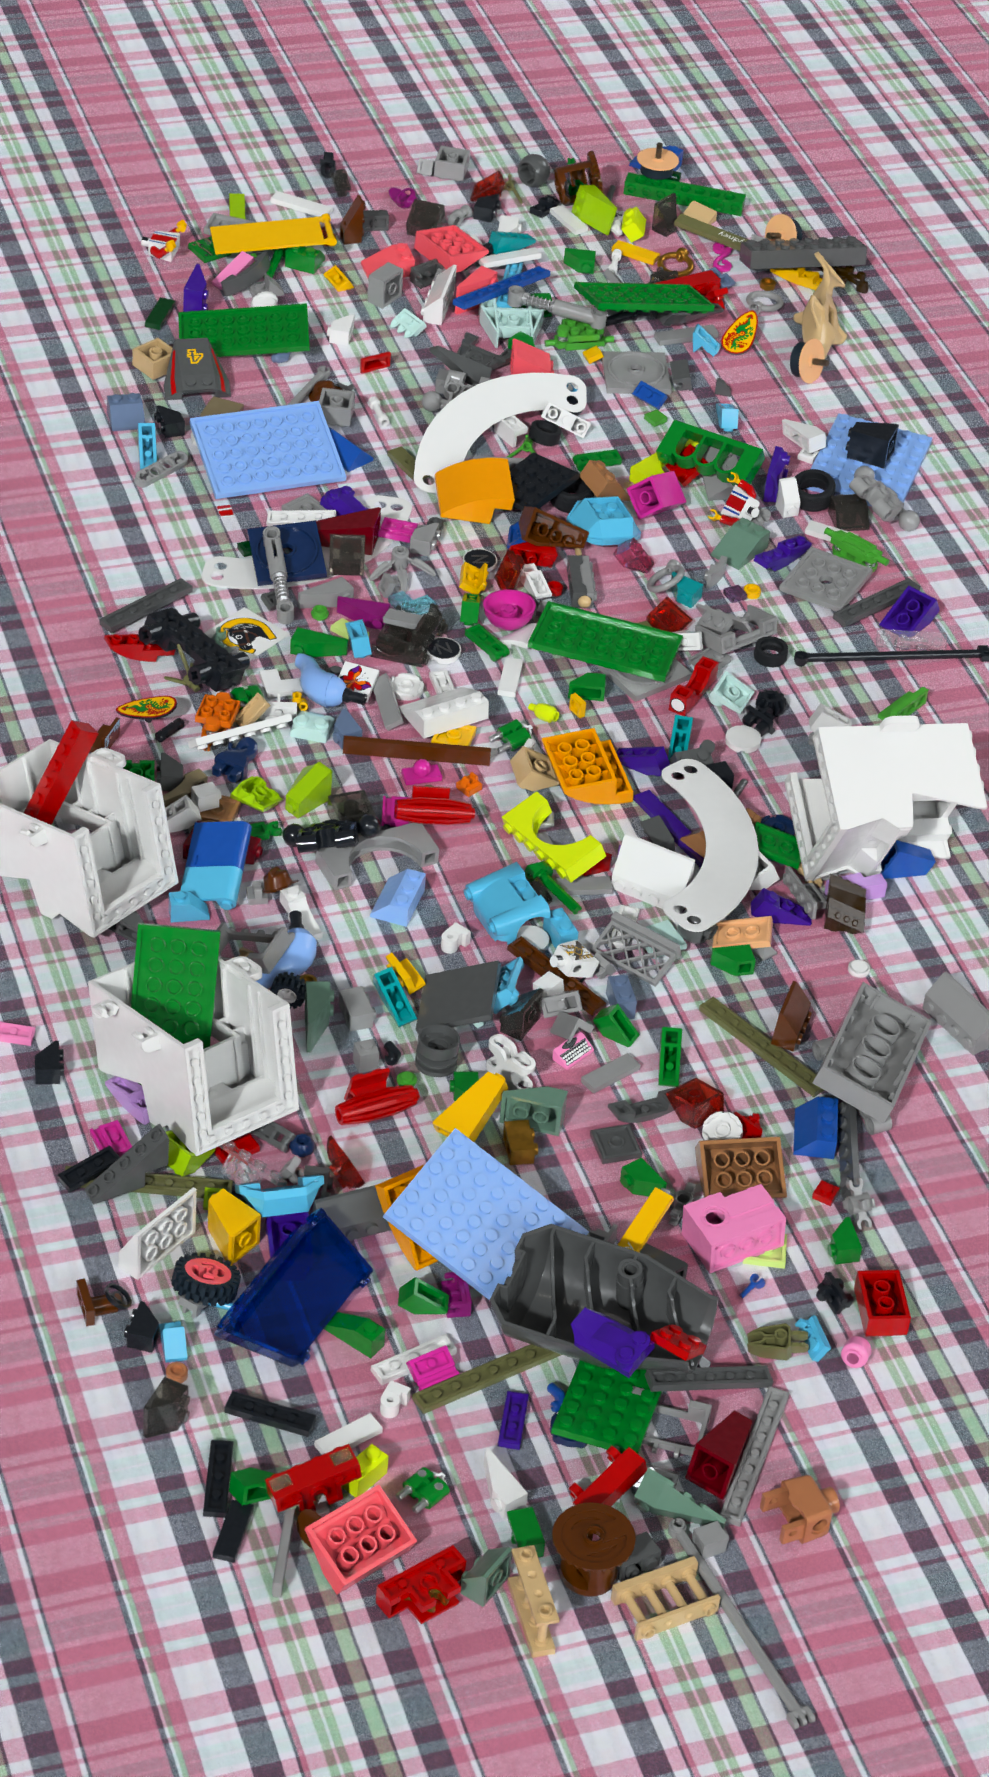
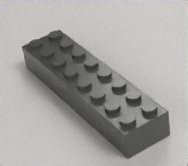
(800, 253)

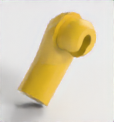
(302, 703)

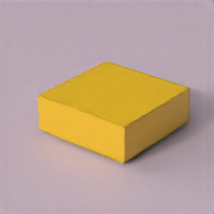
(592, 354)
(577, 705)

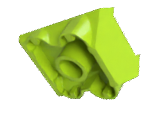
(256, 794)

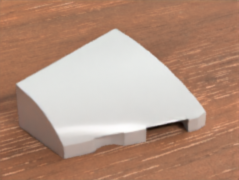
(519, 637)

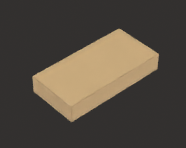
(252, 710)

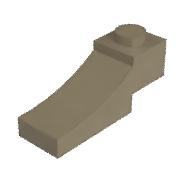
(190, 779)

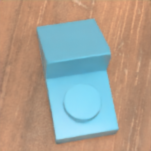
(704, 339)
(173, 1341)

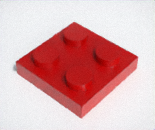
(683, 475)
(678, 1342)

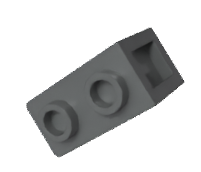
(328, 1181)

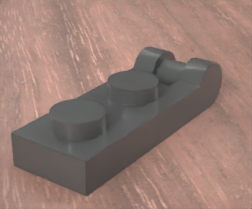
(270, 1134)

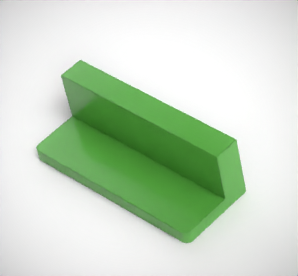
(906, 704)

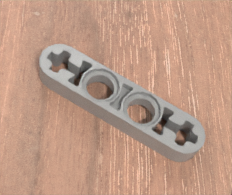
(161, 469)

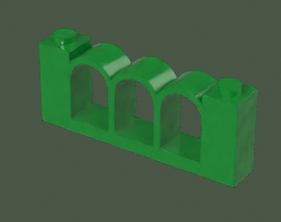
(678, 435)

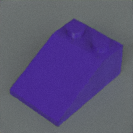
(195, 291)
(911, 611)

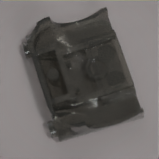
(410, 645)

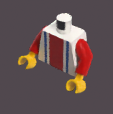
(164, 244)
(740, 503)

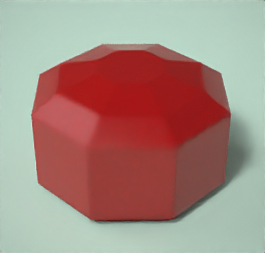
(556, 588)

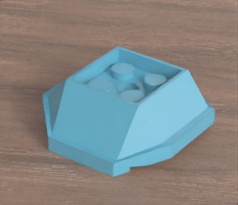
(605, 520)
(281, 1199)

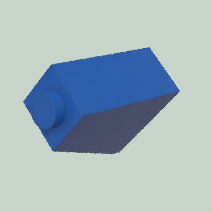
(906, 861)

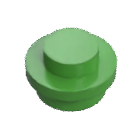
(319, 612)
(406, 1078)

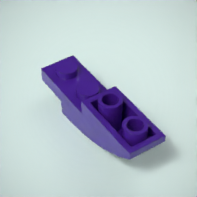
(785, 553)

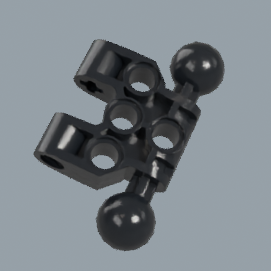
(331, 833)

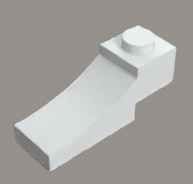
(294, 899)

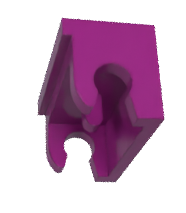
(459, 1296)

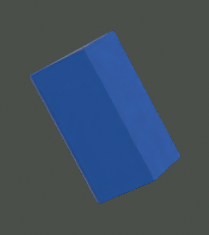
(350, 454)

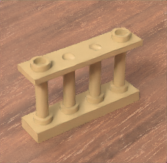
(665, 1578)
(533, 1601)

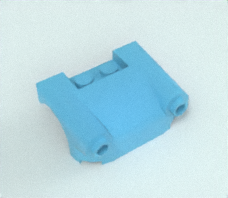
(505, 902)

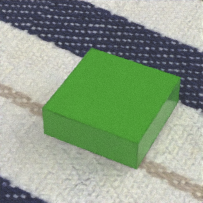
(655, 418)

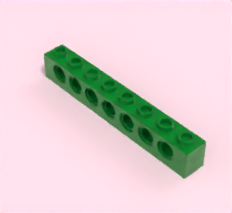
(716, 199)

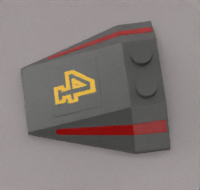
(194, 370)

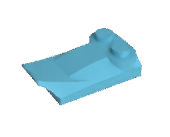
(507, 983)

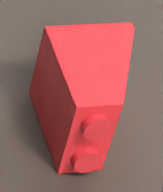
(529, 359)

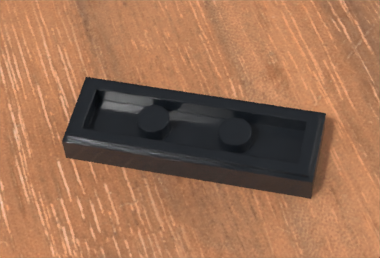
(87, 1169)
(233, 1531)

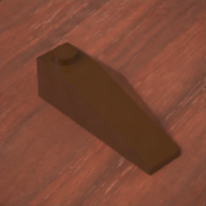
(547, 530)

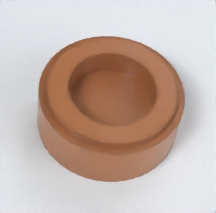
(177, 1371)

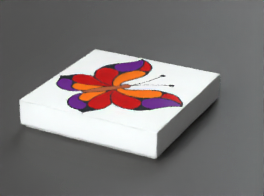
(359, 678)

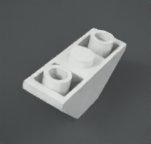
(565, 420)

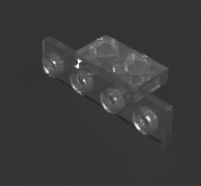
(911, 640)
(244, 1169)

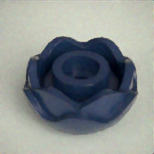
(302, 1145)

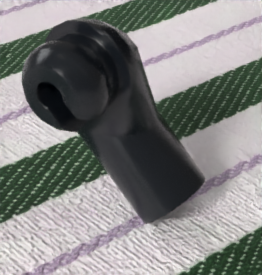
(393, 1053)

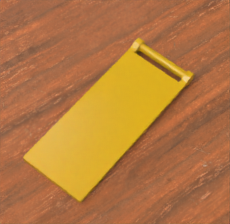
(272, 235)

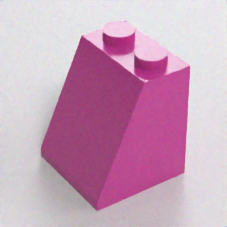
(656, 494)

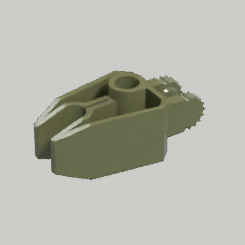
(776, 1342)

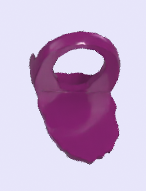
(401, 198)

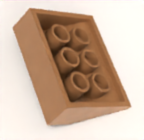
(739, 1164)

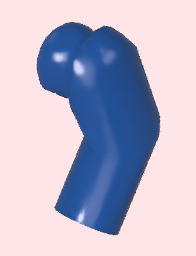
(559, 1396)

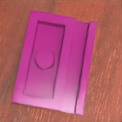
(397, 529)
(388, 812)
(112, 1135)
(432, 1368)

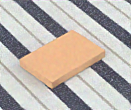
(745, 931)

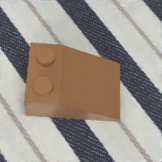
(602, 481)

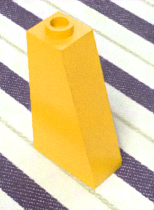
(473, 1108)

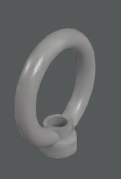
(766, 308)
(672, 565)

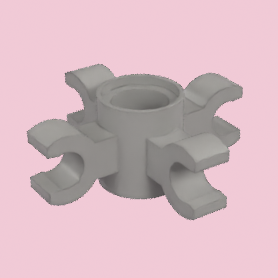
(681, 1198)
(858, 1203)

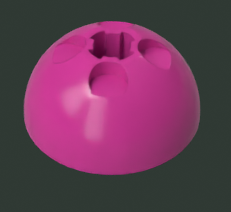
(509, 609)

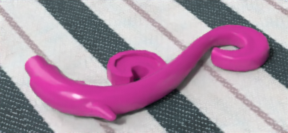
(724, 252)

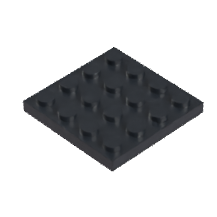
(539, 480)

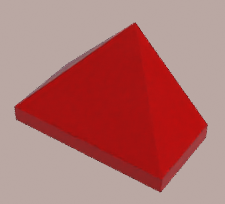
(375, 362)

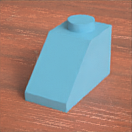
(358, 638)
(186, 907)

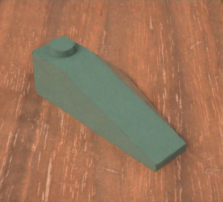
(661, 1498)

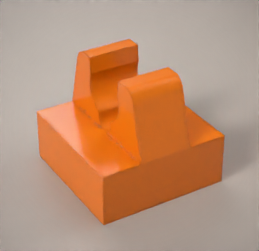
(469, 784)

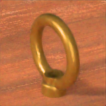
(680, 255)

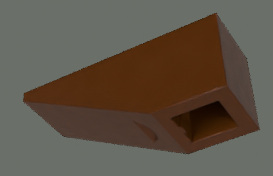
(352, 224)

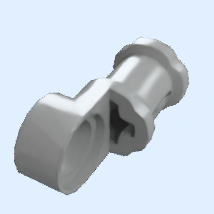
(459, 215)

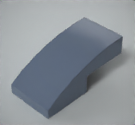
(726, 280)

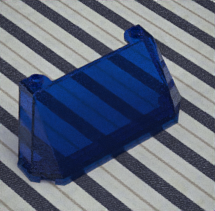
(296, 1292)

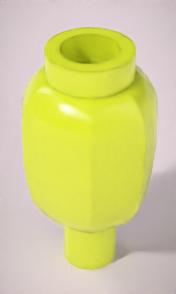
(544, 712)

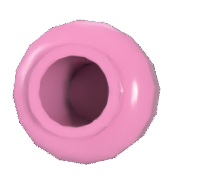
(856, 1352)

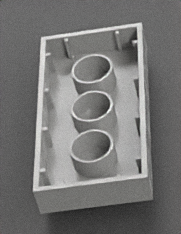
(872, 1052)

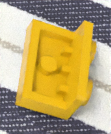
(472, 578)
(406, 973)

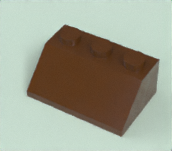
(792, 1019)

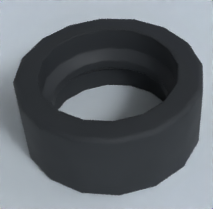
(545, 433)
(770, 643)

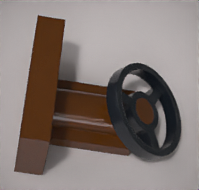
(100, 1304)

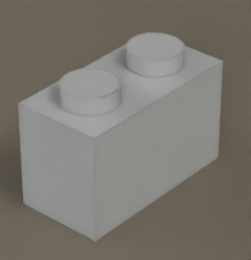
(356, 1008)

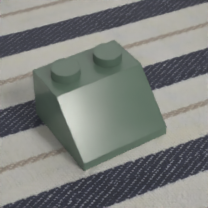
(486, 1575)

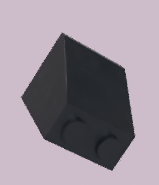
(872, 442)

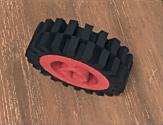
(206, 1279)

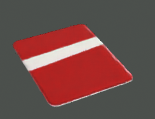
(225, 510)

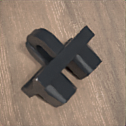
(327, 162)

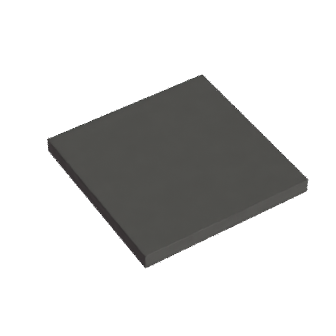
(459, 996)

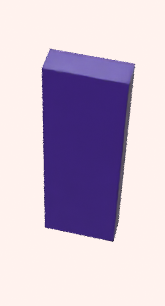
(513, 1420)

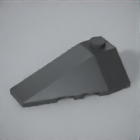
(669, 318)
(457, 362)

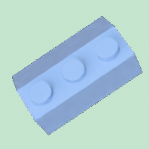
(400, 897)

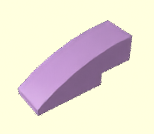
(874, 884)
(130, 1096)

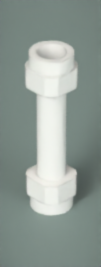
(616, 256)
(382, 419)

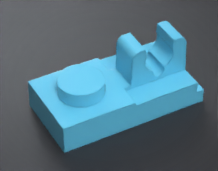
(816, 1339)

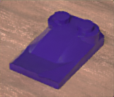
(776, 471)
(342, 501)
(280, 1227)
(611, 1341)

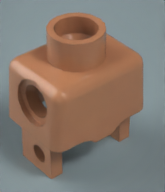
(804, 1507)

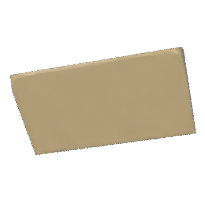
(701, 212)

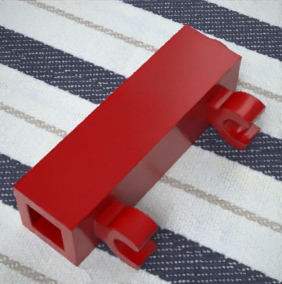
(614, 1481)

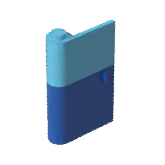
(217, 861)

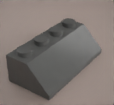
(355, 1212)

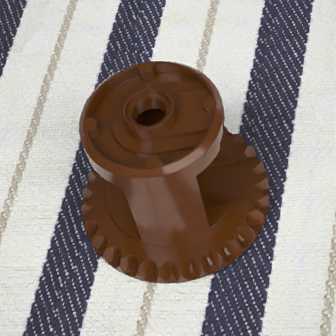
(577, 172)
(590, 1565)

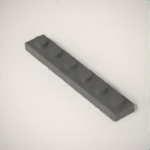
(872, 603)
(146, 605)
(847, 1146)
(710, 1378)

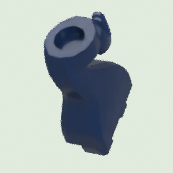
(235, 760)

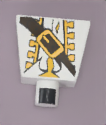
(574, 960)

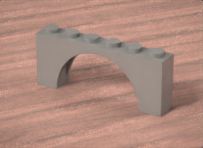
(407, 839)

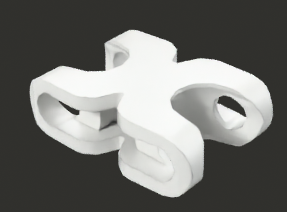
(510, 1062)

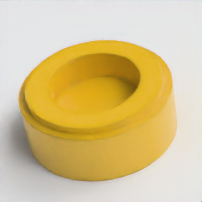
(752, 590)

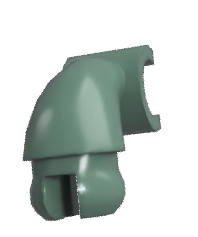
(218, 636)

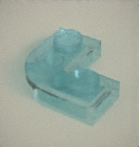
(419, 606)

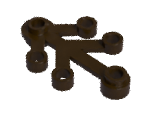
(847, 274)

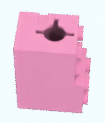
(733, 1227)

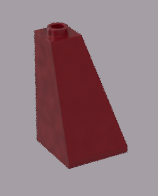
(357, 523)
(719, 1454)

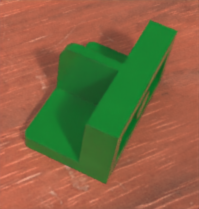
(526, 1529)

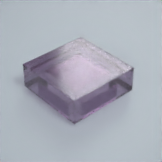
(735, 593)

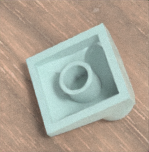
(730, 693)
(312, 726)

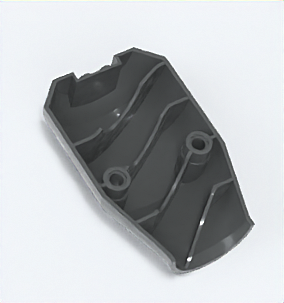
(566, 1271)

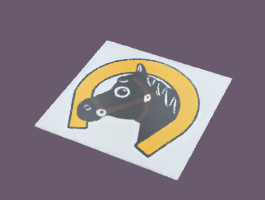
(249, 632)

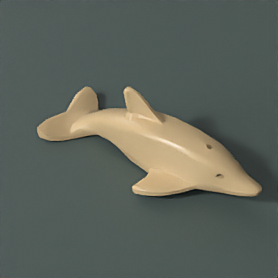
(820, 315)

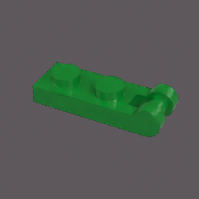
(608, 457)
(487, 642)

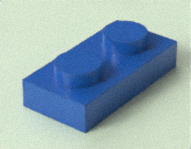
(649, 395)

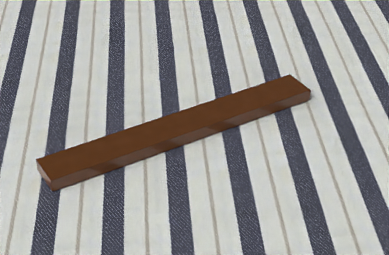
(416, 750)

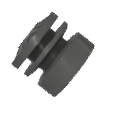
(437, 1050)

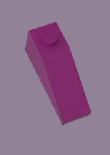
(358, 609)

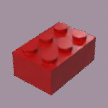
(882, 1303)

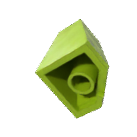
(309, 789)

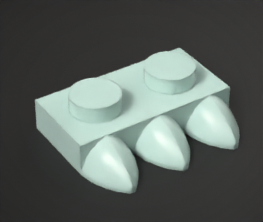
(408, 323)

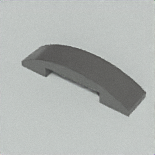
(235, 284)
(642, 1110)

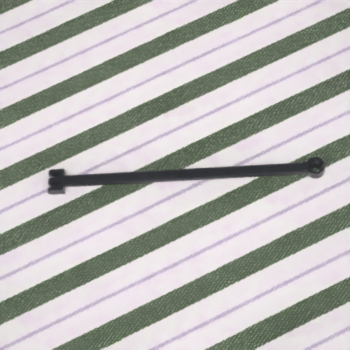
(982, 652)

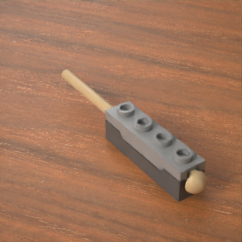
(581, 580)

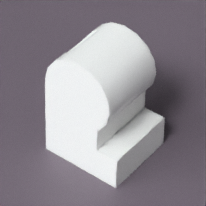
(454, 937)
(392, 1398)

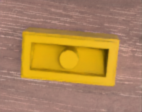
(338, 279)

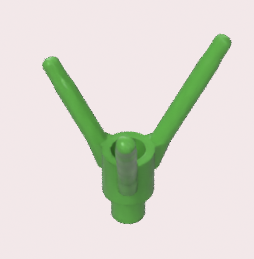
(526, 446)

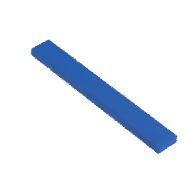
(500, 287)

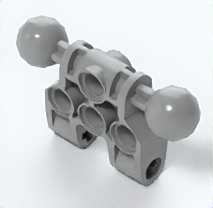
(454, 382)
(882, 499)

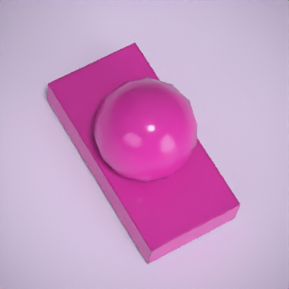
(421, 773)

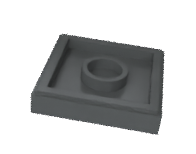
(615, 1144)

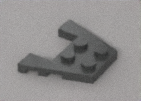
(480, 355)

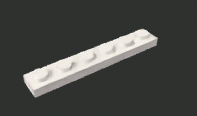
(247, 731)

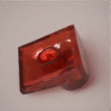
(488, 186)
(509, 571)
(668, 617)
(342, 1166)

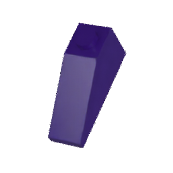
(644, 759)

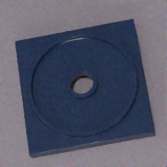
(302, 563)

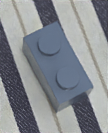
(620, 992)

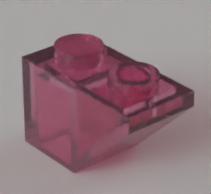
(633, 556)

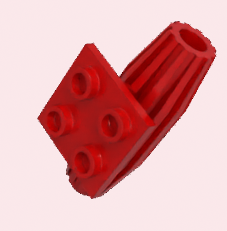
(433, 806)
(371, 1100)

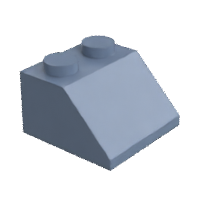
(125, 411)

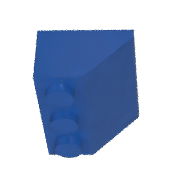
(816, 1128)

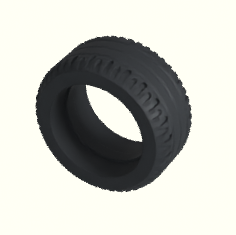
(818, 479)
(565, 500)

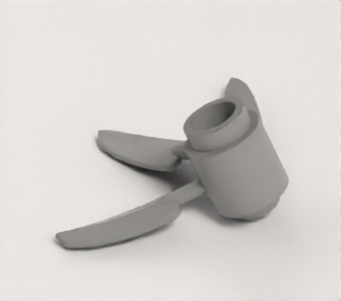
(399, 562)

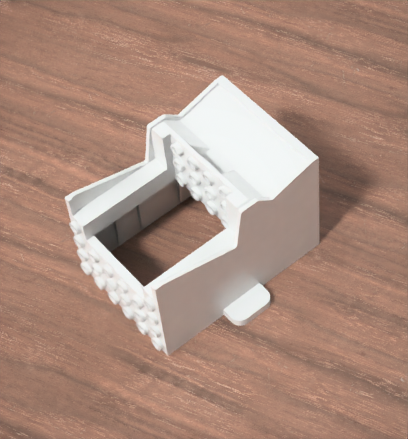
(882, 789)
(83, 874)
(198, 1091)

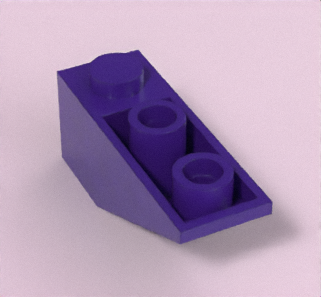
(781, 909)

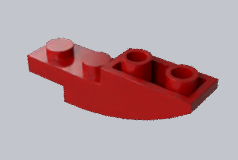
(132, 648)

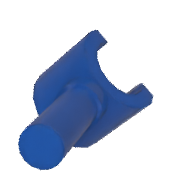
(760, 1284)

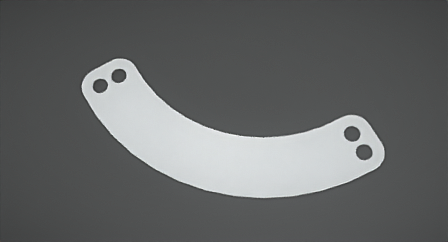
(482, 406)
(241, 572)
(730, 848)

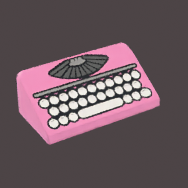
(572, 1051)

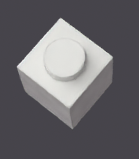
(205, 796)
(550, 984)

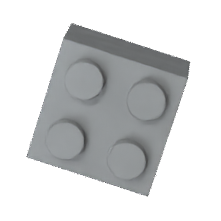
(452, 163)
(385, 285)
(337, 406)

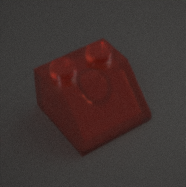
(695, 1102)

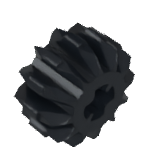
(771, 699)

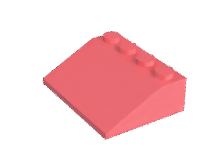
(449, 246)
(359, 1539)

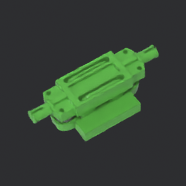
(577, 336)
(855, 549)

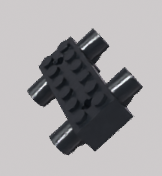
(212, 662)

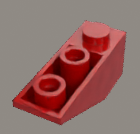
(539, 555)

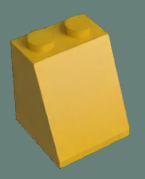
(233, 1225)

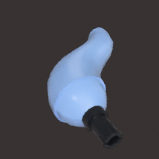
(323, 686)
(297, 956)

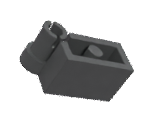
(701, 754)

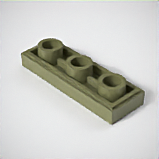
(403, 460)

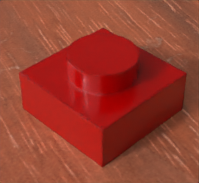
(826, 1193)

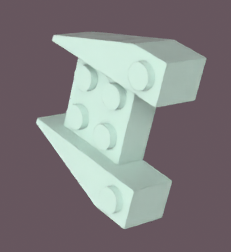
(509, 321)

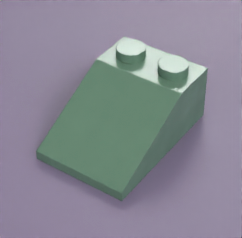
(742, 543)
(317, 1010)
(539, 1105)

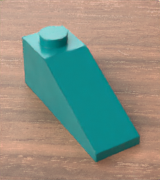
(508, 241)
(680, 734)
(394, 996)

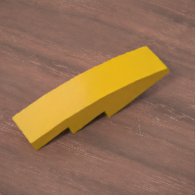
(799, 276)

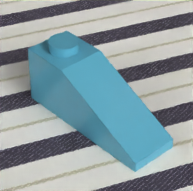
(727, 416)
(146, 444)

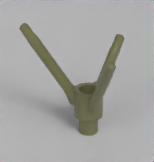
(510, 185)
(185, 681)

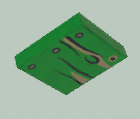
(205, 250)

